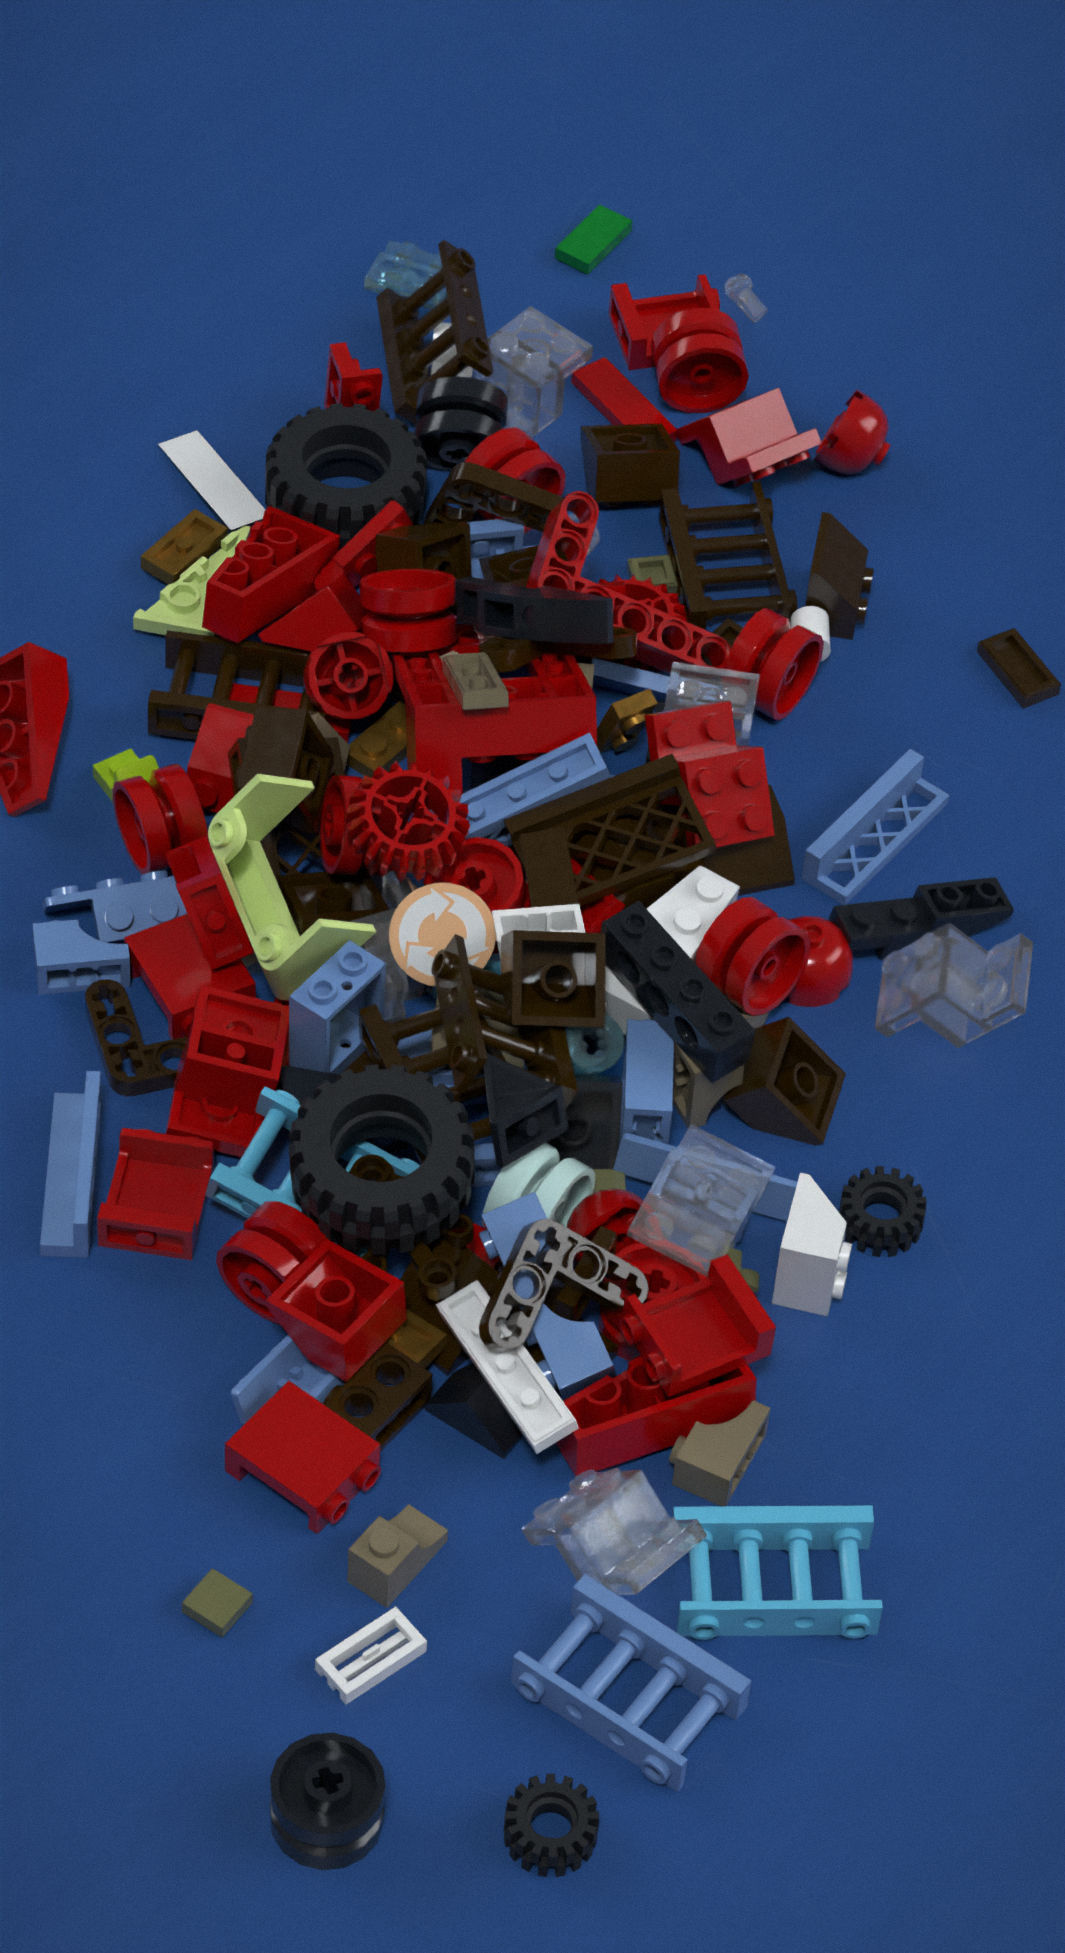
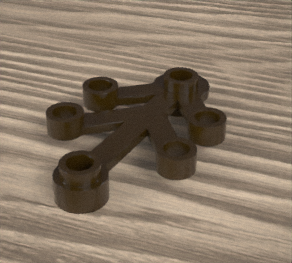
(429, 1267)

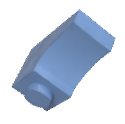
(74, 960)

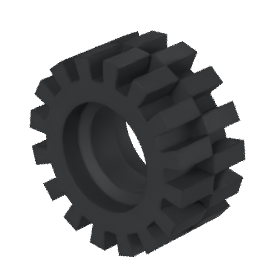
(885, 1190)
(545, 1851)

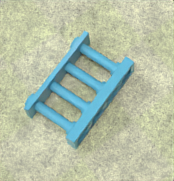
(236, 1185)
(788, 1529)

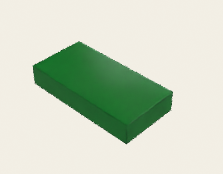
(593, 239)

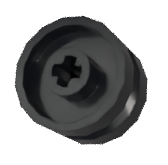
(457, 417)
(327, 1801)

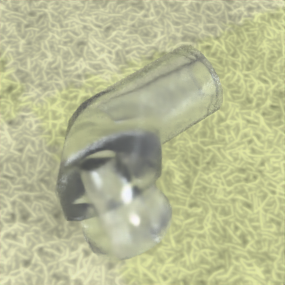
(739, 291)

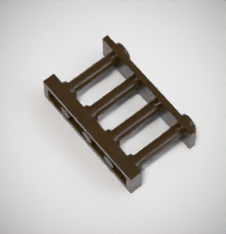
(404, 332)
(692, 579)
(181, 714)
(381, 1042)
(541, 1047)

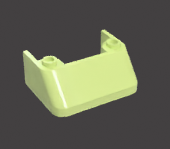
(236, 844)

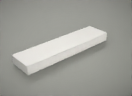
(509, 1373)

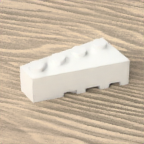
(686, 915)

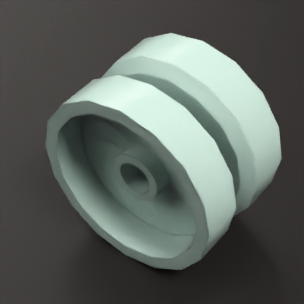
(556, 1183)

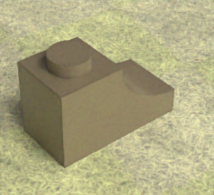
(694, 1093)
(718, 1455)
(393, 1553)

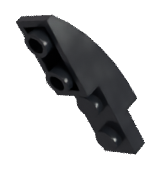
(534, 614)
(900, 922)

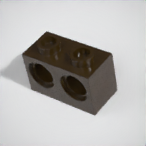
(384, 1407)

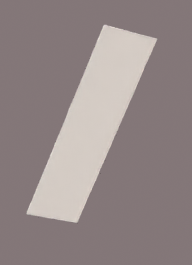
(213, 480)

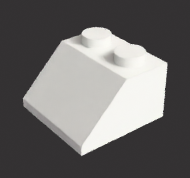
(812, 1252)

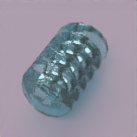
(607, 1040)

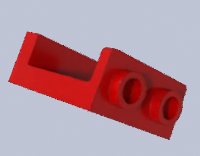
(639, 318)
(209, 903)
(176, 966)
(156, 1194)
(699, 1329)
(305, 1455)

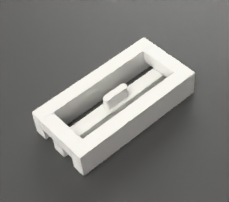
(361, 1639)

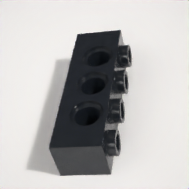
(676, 992)

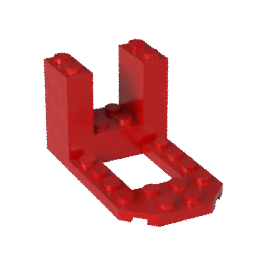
(540, 714)

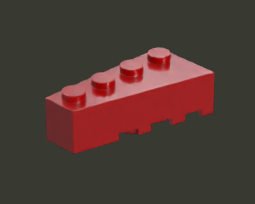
(266, 574)
(635, 1416)

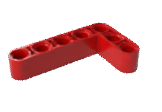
(650, 623)

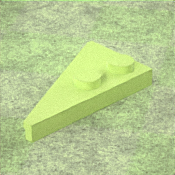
(183, 601)

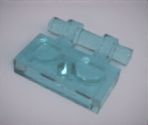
(404, 270)

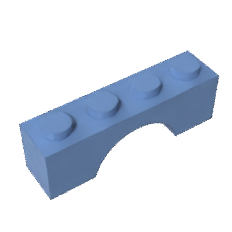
(570, 1348)

